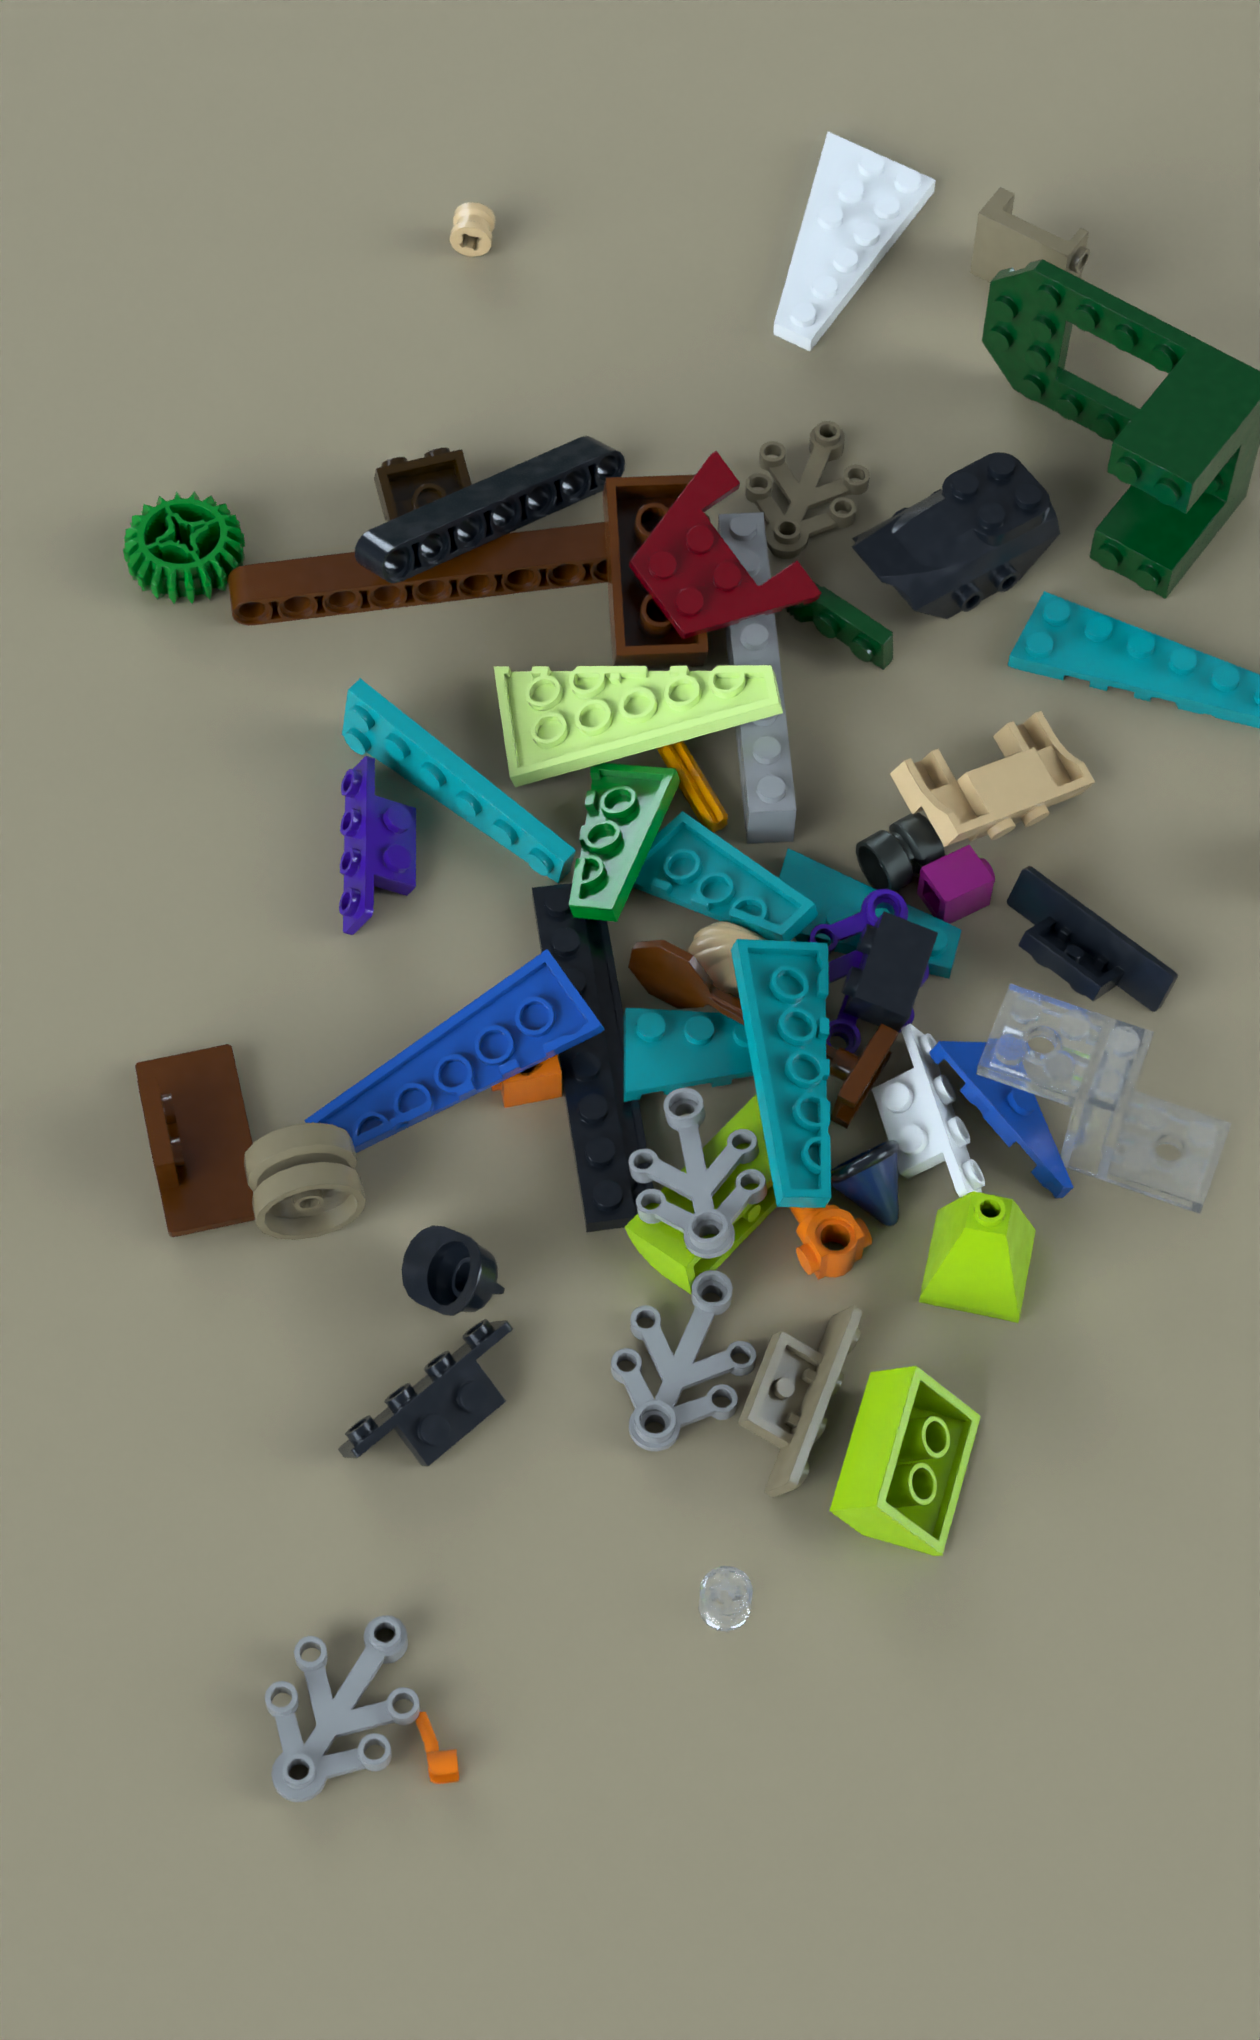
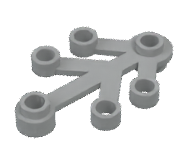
(698, 1183)
(680, 1369)
(337, 1715)

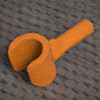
(441, 1764)

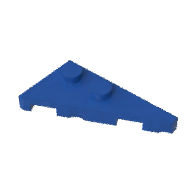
(1009, 1112)

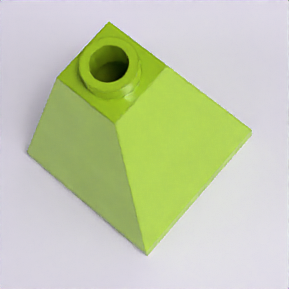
(979, 1257)

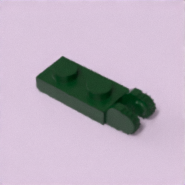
(848, 624)

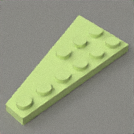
(610, 712)

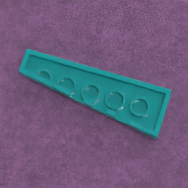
(1108, 652)
(409, 750)
(786, 1032)

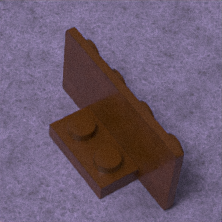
(197, 1138)

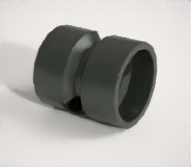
(897, 856)

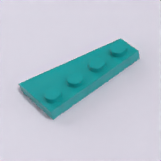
(719, 881)
(841, 897)

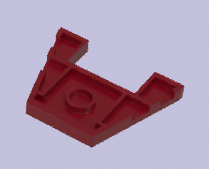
(696, 572)

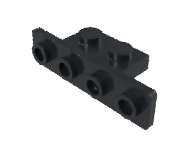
(1085, 946)
(441, 1405)

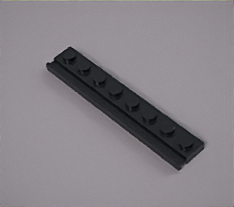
(599, 1120)

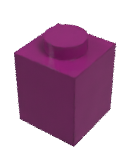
(956, 885)

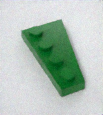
(619, 829)

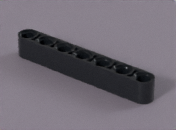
(488, 509)

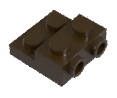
(417, 482)

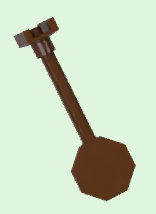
(683, 983)

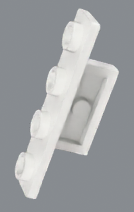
(922, 1119)

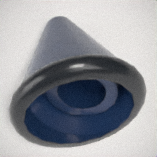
(872, 1181)

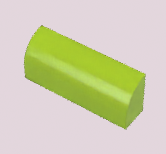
(665, 1246)

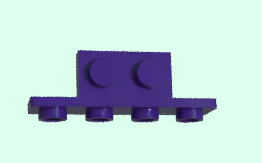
(376, 846)

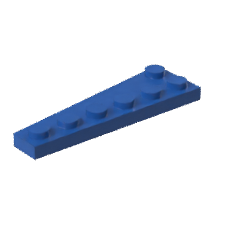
(486, 1042)

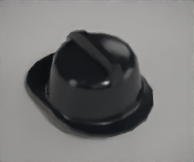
(449, 1272)

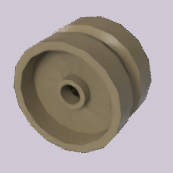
(304, 1181)

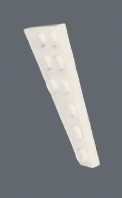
(849, 225)

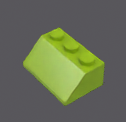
(905, 1461)

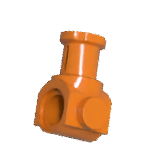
(824, 1226)

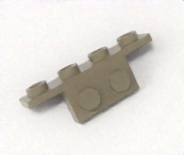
(793, 1394)

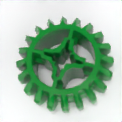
(183, 547)

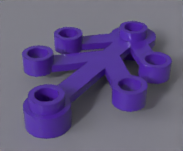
(845, 1024)

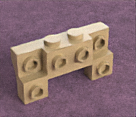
(999, 794)

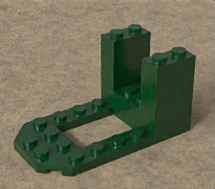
(1180, 452)

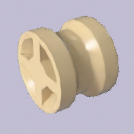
(472, 229)

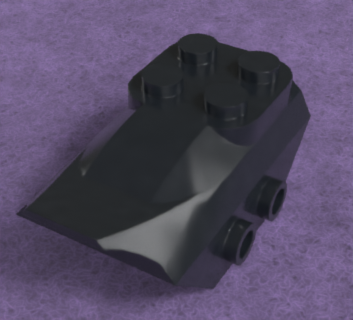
(964, 538)

